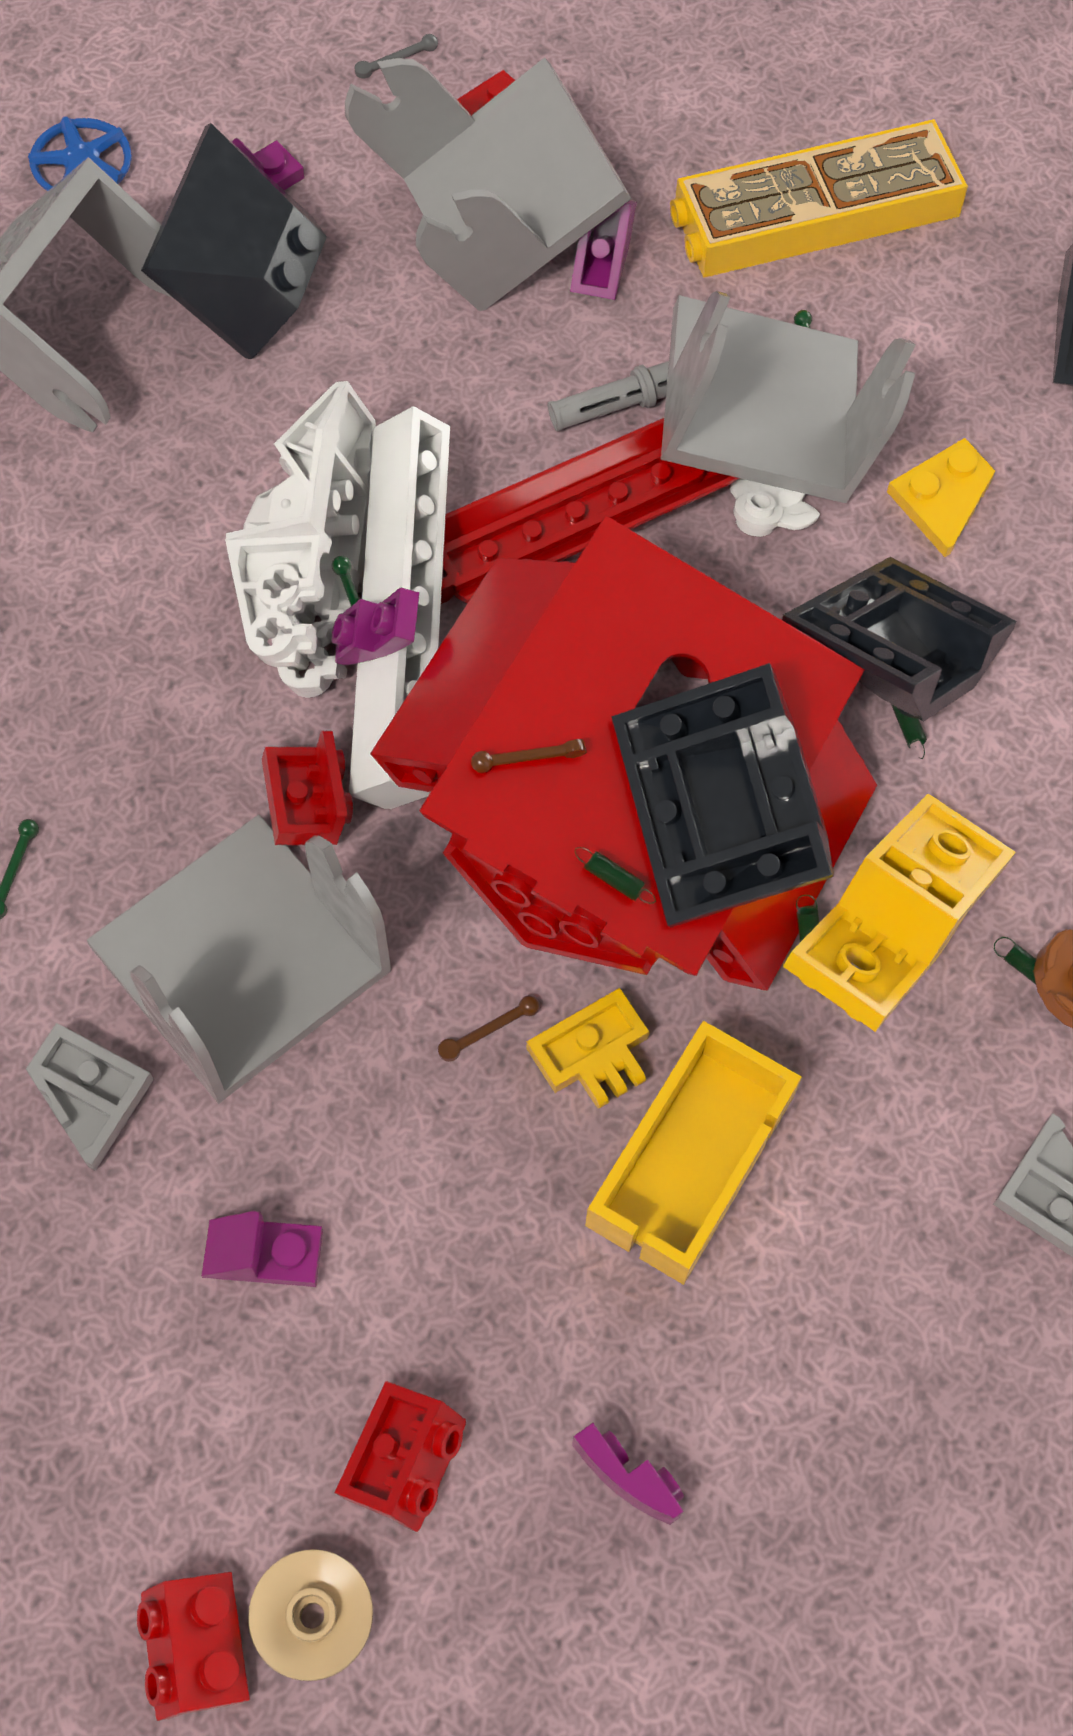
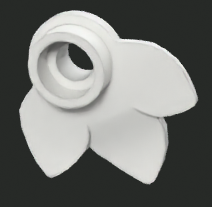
(764, 507)

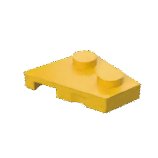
(943, 493)

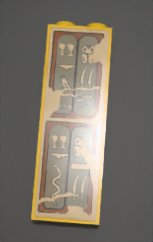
(818, 198)

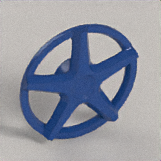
(78, 150)

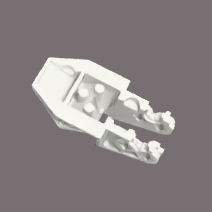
(295, 534)

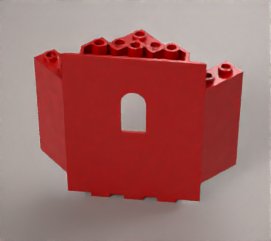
(548, 662)

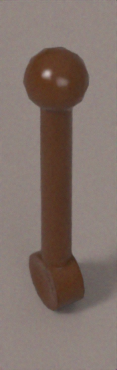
(483, 761)
(450, 1049)

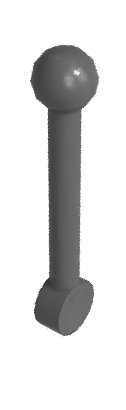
(429, 43)

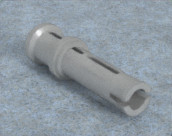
(641, 387)

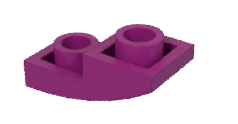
(375, 629)
(643, 1487)

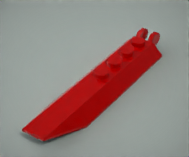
(562, 507)

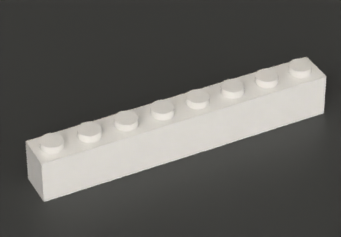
(403, 552)

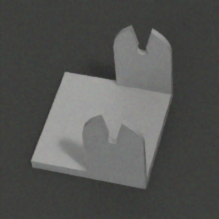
(492, 186)
(119, 228)
(777, 400)
(246, 953)

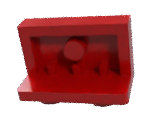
(307, 791)
(192, 1645)

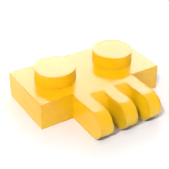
(592, 1048)

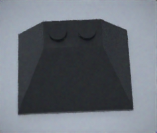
(234, 246)
(908, 632)
(723, 795)

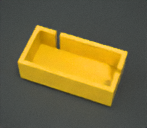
(692, 1151)

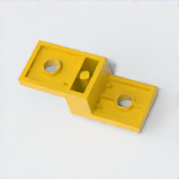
(899, 911)

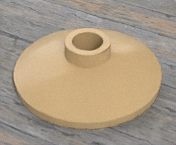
(277, 1610)

